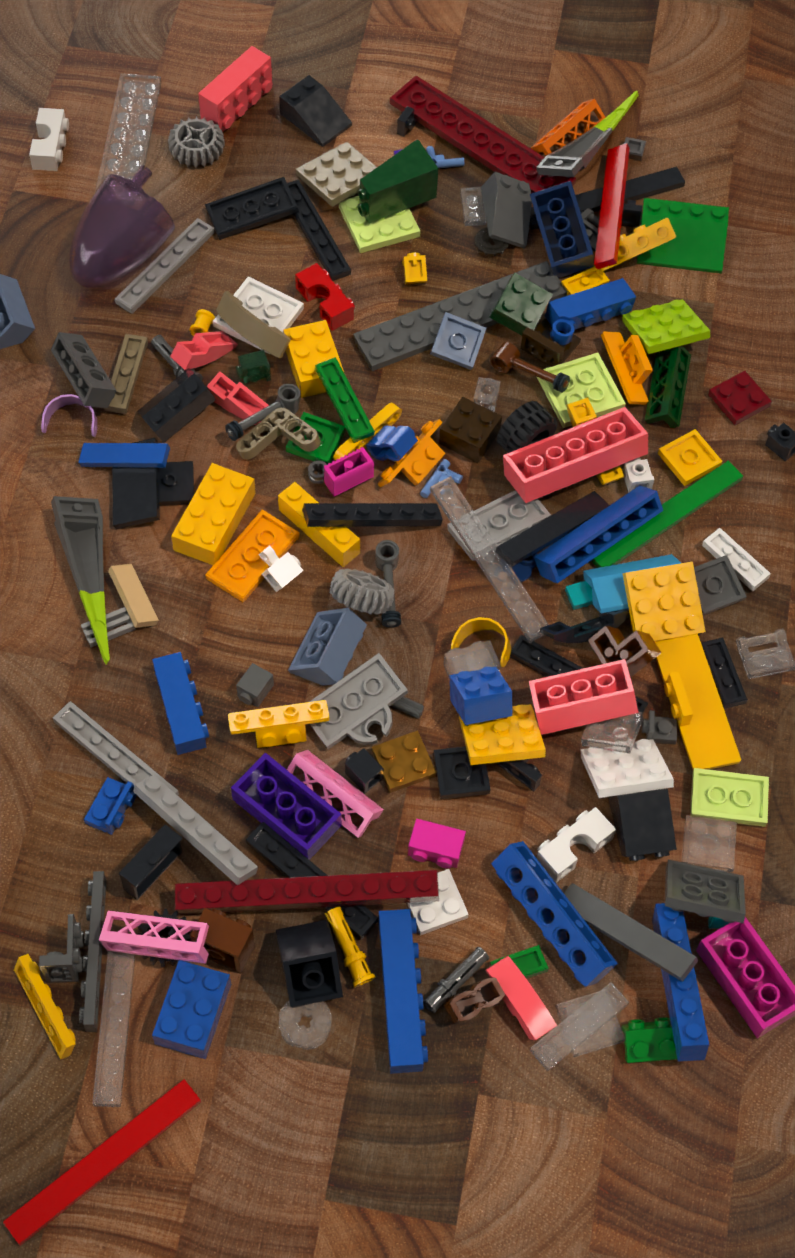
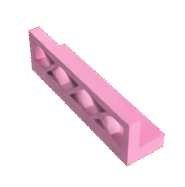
(339, 788)
(155, 946)

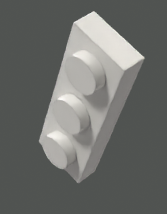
(744, 565)

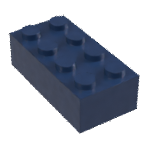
(563, 229)

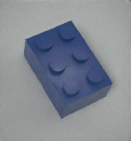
(192, 1009)

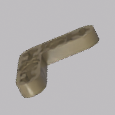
(279, 427)

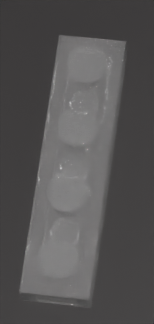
(579, 1026)

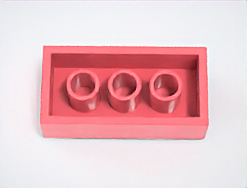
(236, 88)
(583, 697)

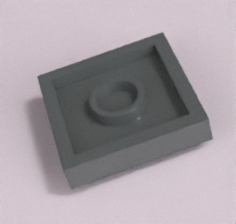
(718, 585)

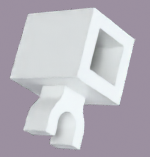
(280, 570)

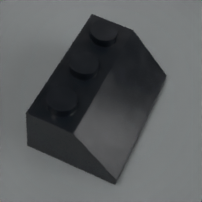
(176, 405)

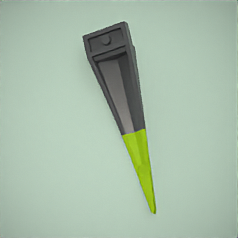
(578, 153)
(81, 535)

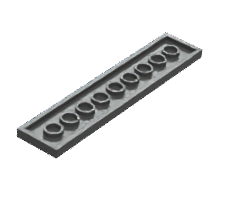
(418, 329)

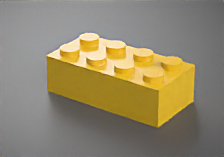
(213, 514)

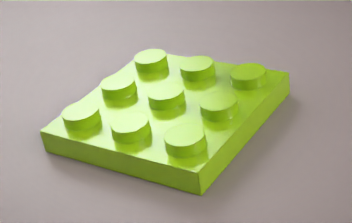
(666, 326)

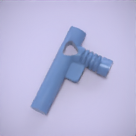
(444, 163)
(439, 476)

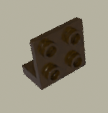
(540, 345)

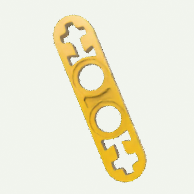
(385, 417)

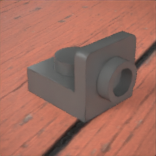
(660, 729)

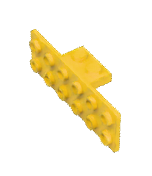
(696, 703)

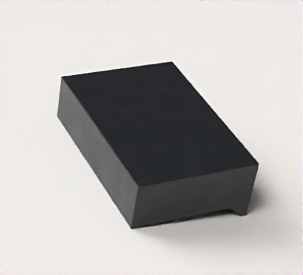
(151, 862)

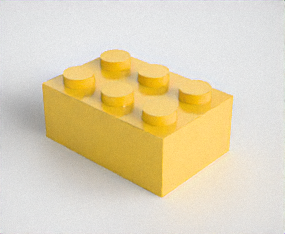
(309, 346)

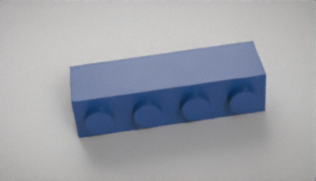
(179, 703)

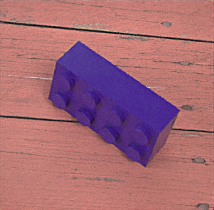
(286, 806)

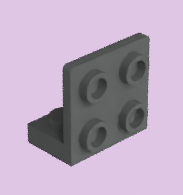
(65, 968)

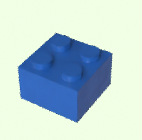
(480, 695)

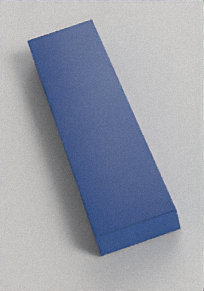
(124, 455)

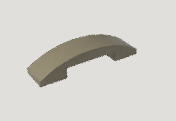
(251, 327)

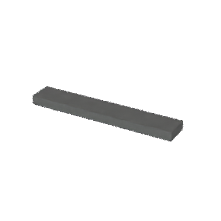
(631, 933)

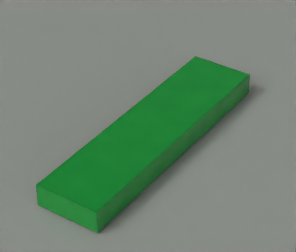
(344, 400)

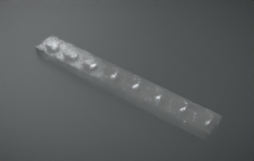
(494, 567)

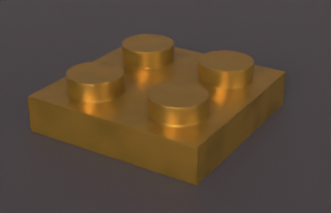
(404, 761)

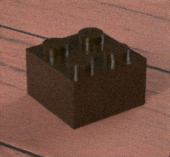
(470, 429)

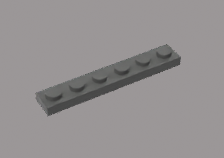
(92, 962)

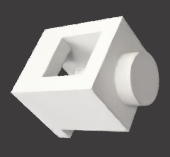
(637, 473)

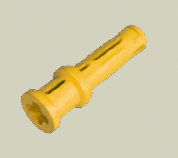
(353, 956)

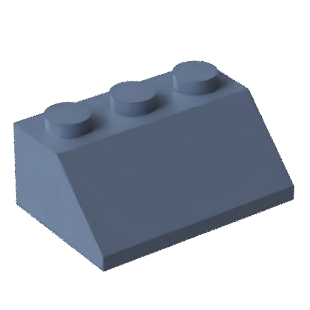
(14, 314)
(328, 646)

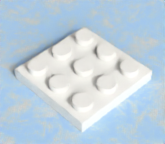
(266, 304)
(627, 773)

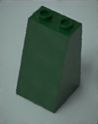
(398, 183)

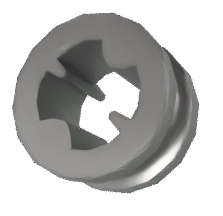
(316, 465)

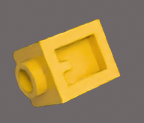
(414, 268)

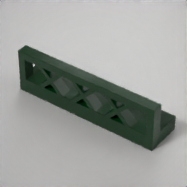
(674, 384)

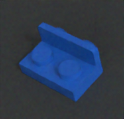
(110, 805)

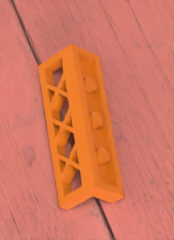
(568, 123)

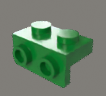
(649, 1040)

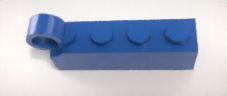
(588, 308)

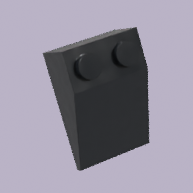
(314, 111)

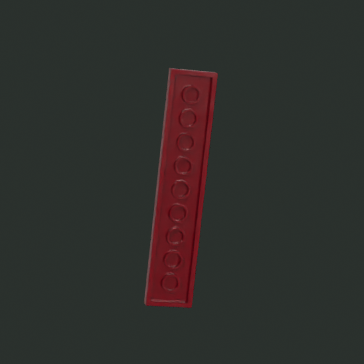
(473, 134)

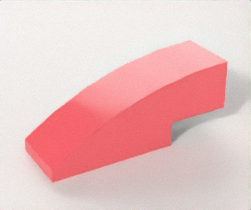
(202, 349)
(235, 397)
(522, 999)

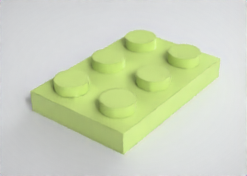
(730, 796)

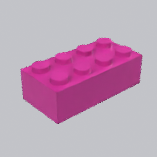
(749, 976)

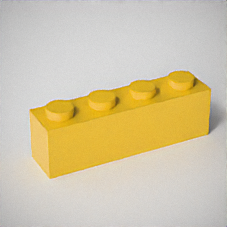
(335, 541)

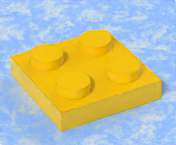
(689, 457)

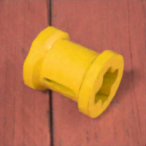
(202, 323)

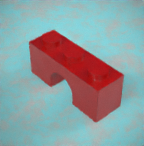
(316, 283)

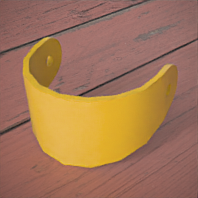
(479, 624)

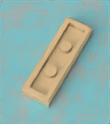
(133, 595)

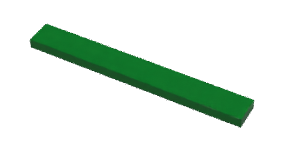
(673, 512)

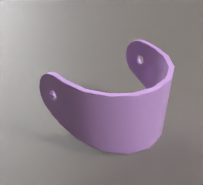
(61, 401)

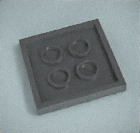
(705, 891)

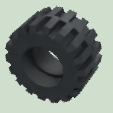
(526, 426)

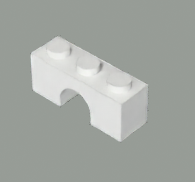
(48, 152)
(590, 829)

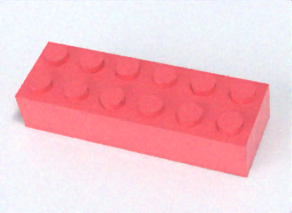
(575, 454)

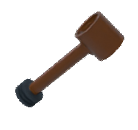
(508, 356)

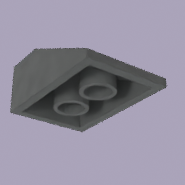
(507, 208)

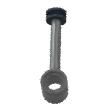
(287, 397)
(392, 617)

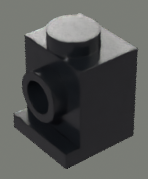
(781, 441)

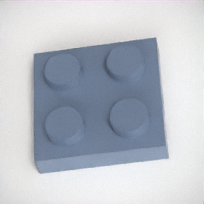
(458, 341)

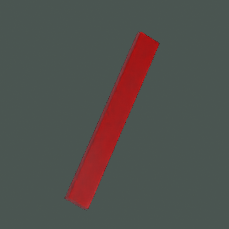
(612, 207)
(101, 1162)

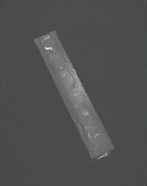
(114, 1030)

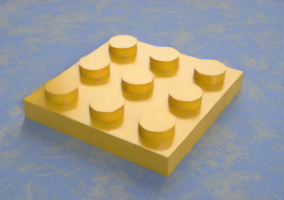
(664, 601)
(504, 738)

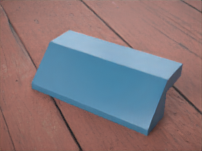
(608, 581)

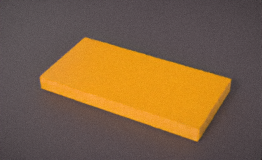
(240, 566)

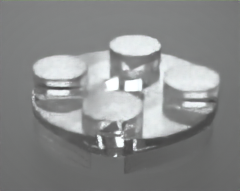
(300, 1035)

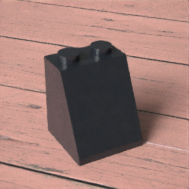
(643, 823)
(309, 963)

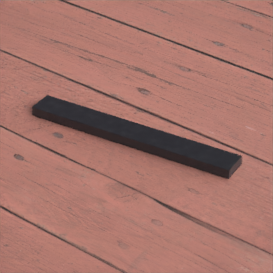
(634, 190)

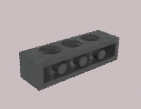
(83, 370)

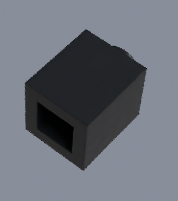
(363, 770)

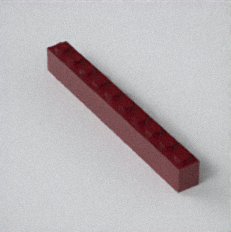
(308, 892)

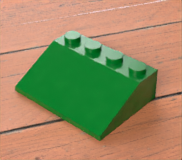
(698, 231)

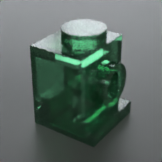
(253, 367)

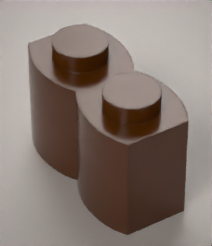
(478, 997)

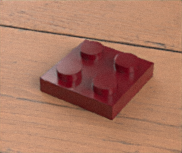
(739, 397)

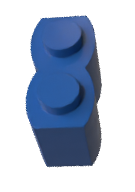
(391, 443)

